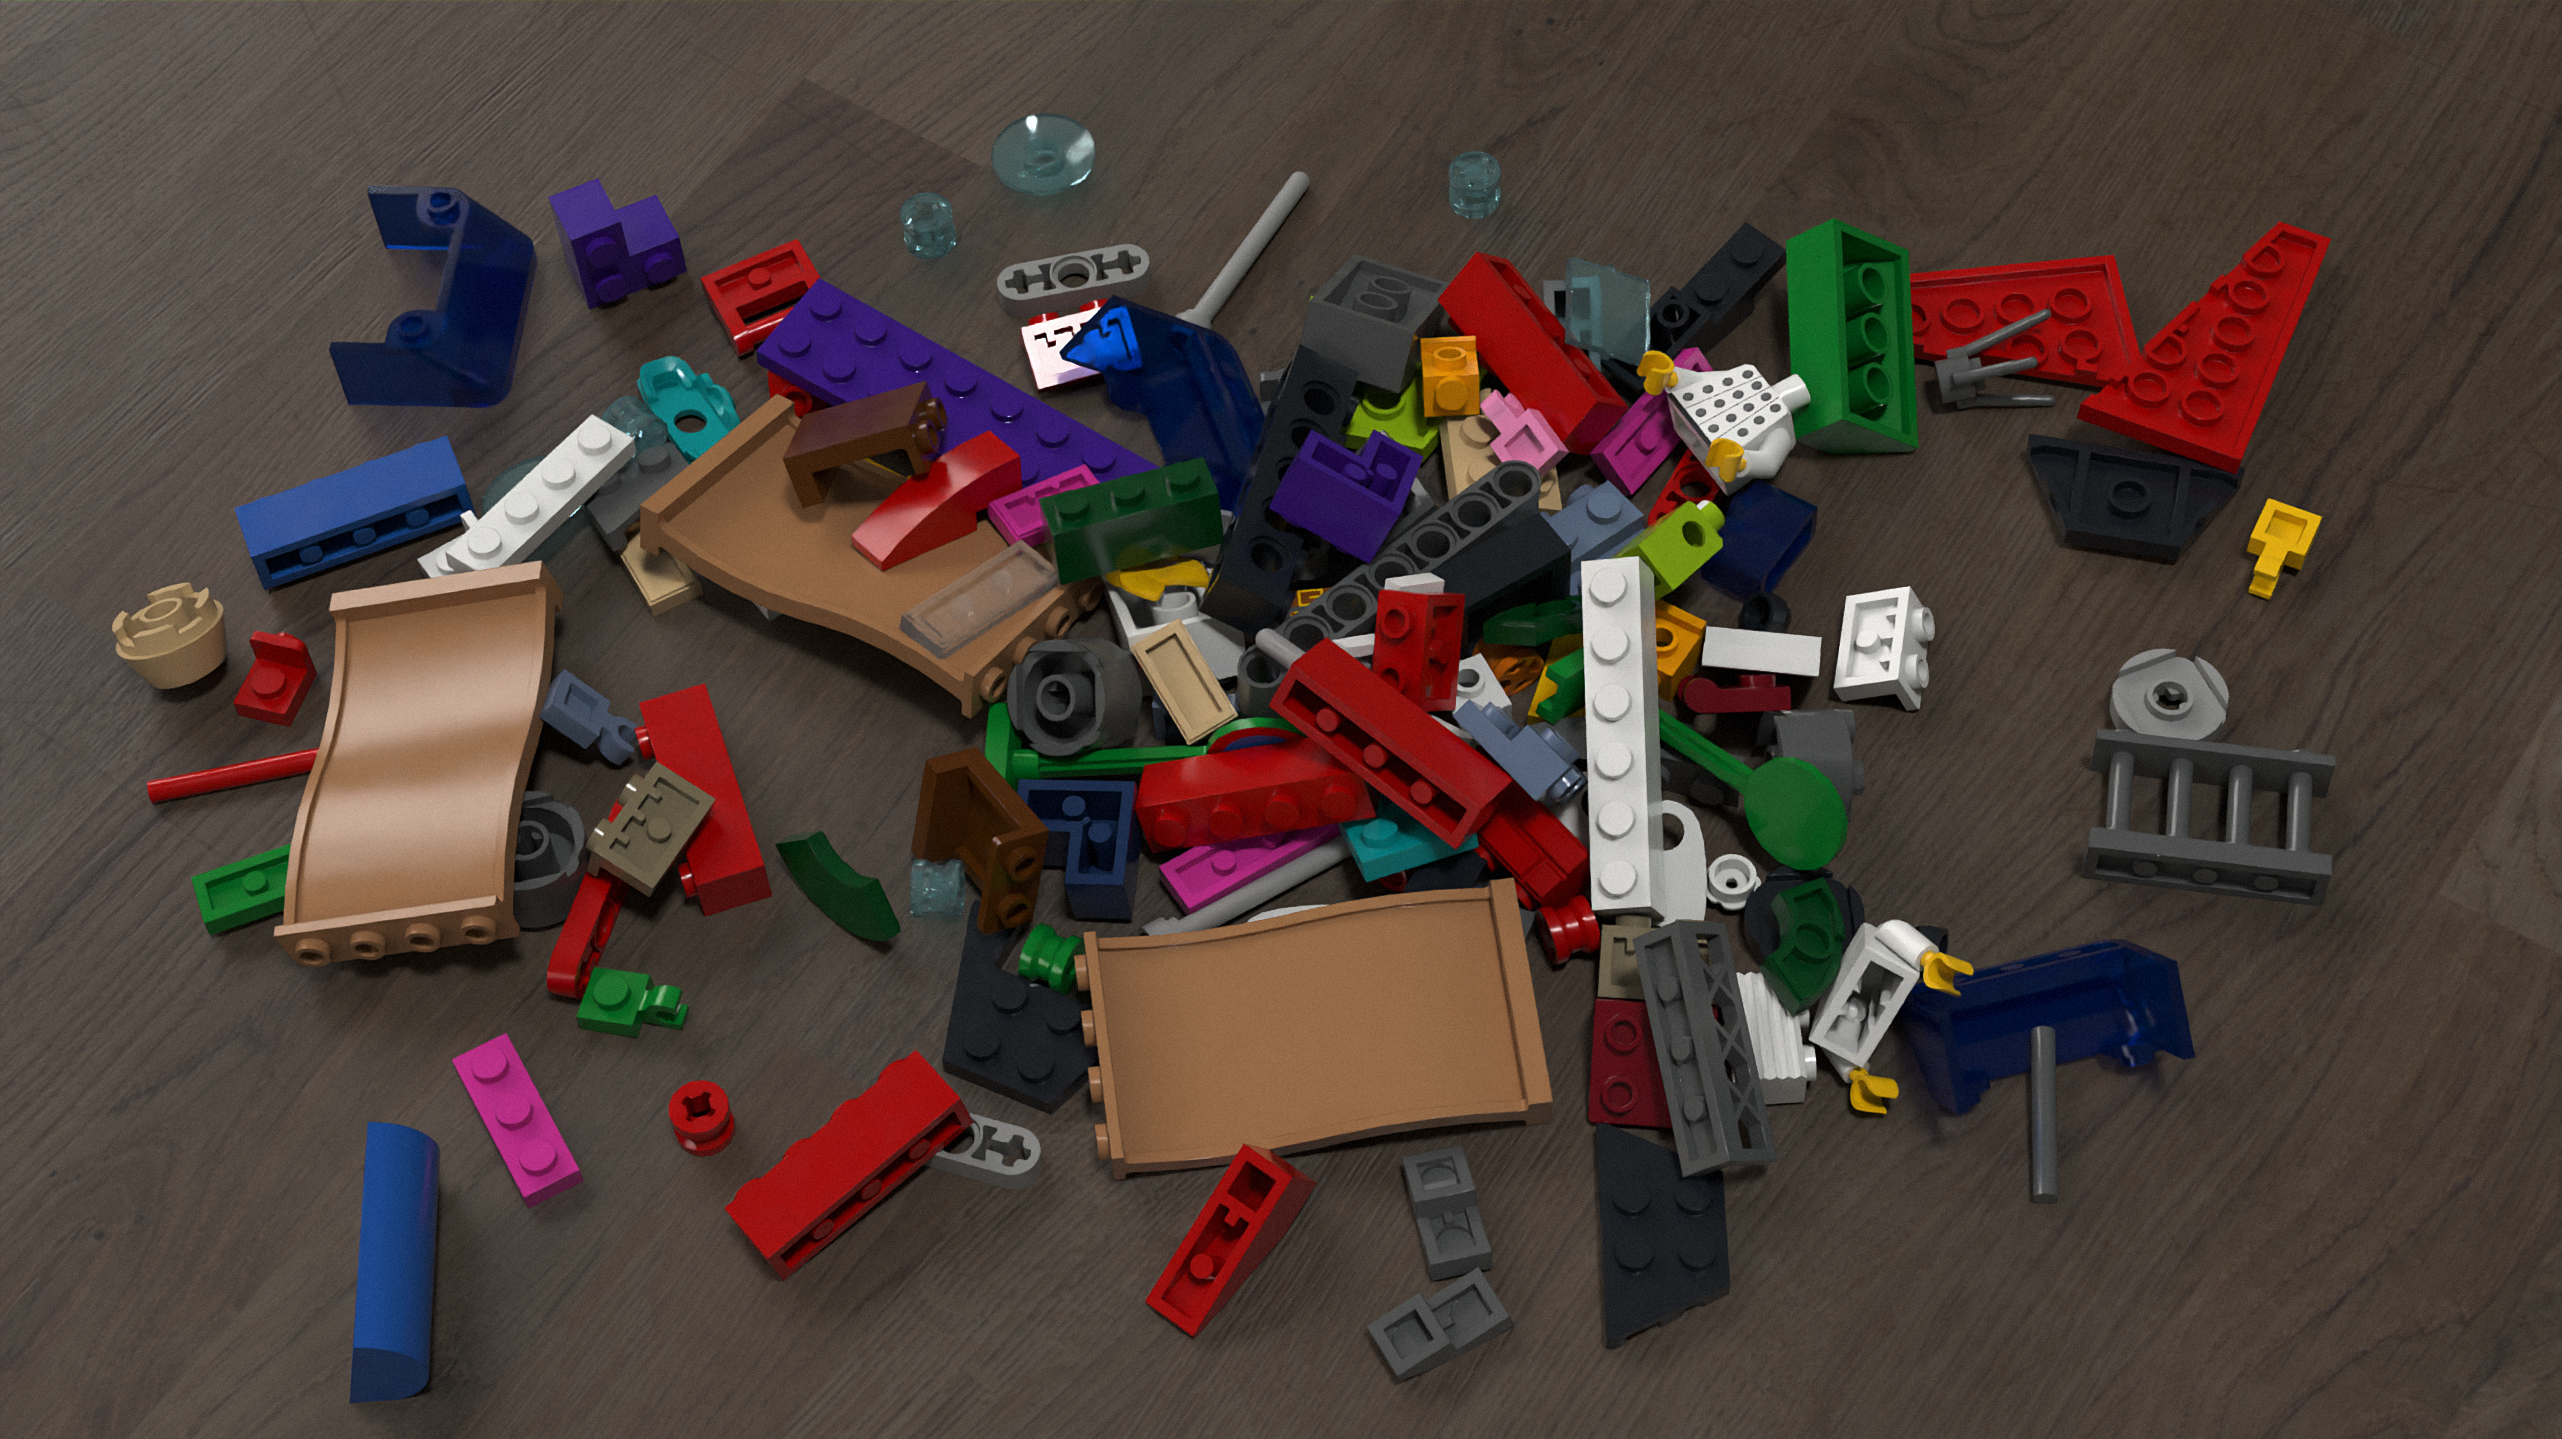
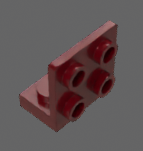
(1625, 1067)

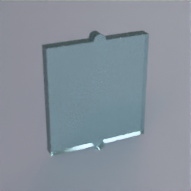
(1607, 311)

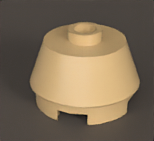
(174, 637)

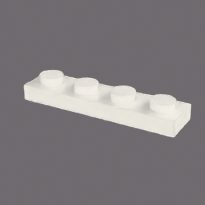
(543, 498)

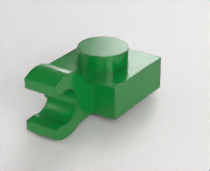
(625, 1000)

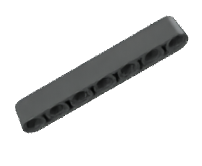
(1473, 516)

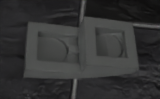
(1447, 1212)
(1438, 1329)

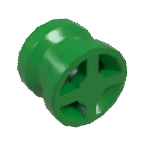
(1050, 958)

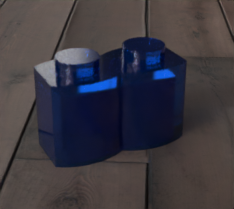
(1761, 540)

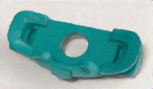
(675, 391)

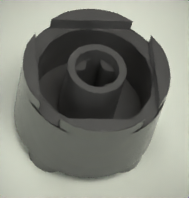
(1075, 696)
(1817, 738)
(547, 860)

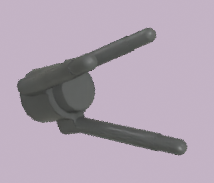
(1962, 377)

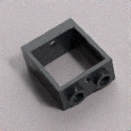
(1505, 572)

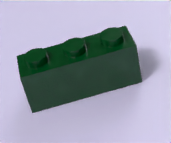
(1131, 520)

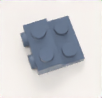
(1595, 526)
(1533, 758)

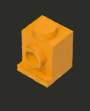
(1449, 376)
(1678, 646)

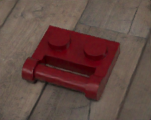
(1750, 694)

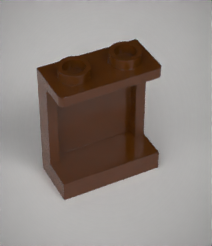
(862, 429)
(980, 819)

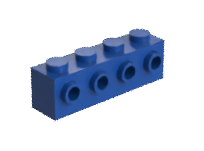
(354, 512)

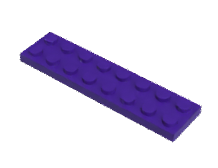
(854, 352)

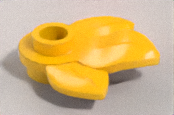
(1151, 578)

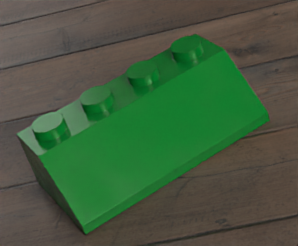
(1852, 340)

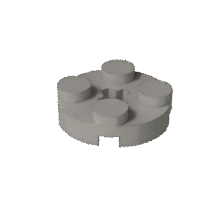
(2159, 673)

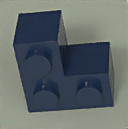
(1096, 839)

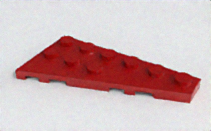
(2078, 344)
(2215, 363)

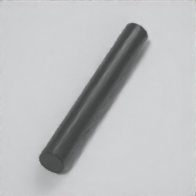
(2044, 1115)

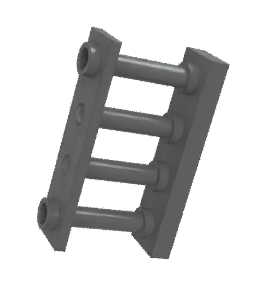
(2207, 865)

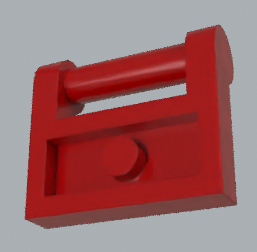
(756, 287)

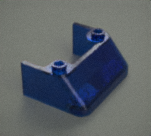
(473, 337)
(1181, 380)
(2094, 995)

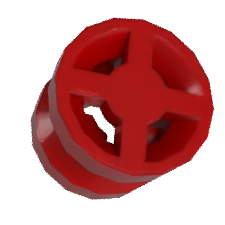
(1568, 929)
(706, 1133)

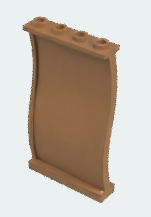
(746, 531)
(421, 766)
(1313, 1028)

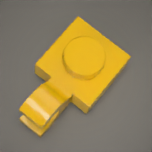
(2280, 539)

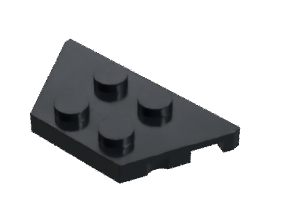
(2128, 496)
(1658, 1235)

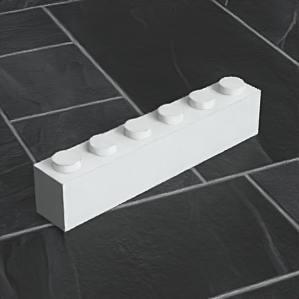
(1623, 739)

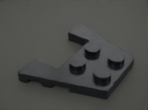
(1012, 1030)

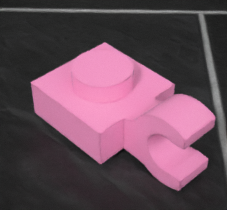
(1523, 433)

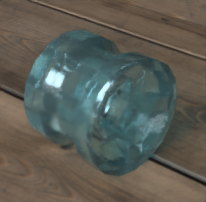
(1474, 184)
(928, 225)
(633, 419)
(937, 888)

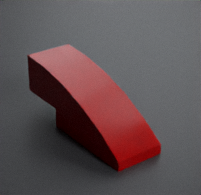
(940, 503)

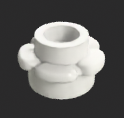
(1731, 869)

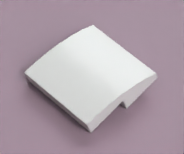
(1762, 651)

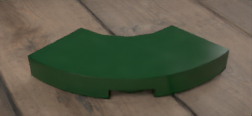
(1535, 625)
(838, 890)
(1809, 945)

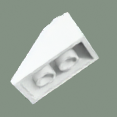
(1138, 618)

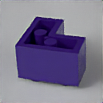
(612, 248)
(1346, 494)

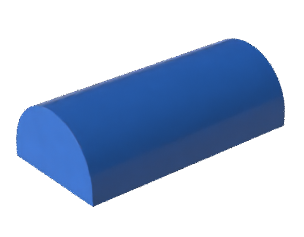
(395, 1264)

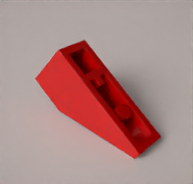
(1230, 1237)

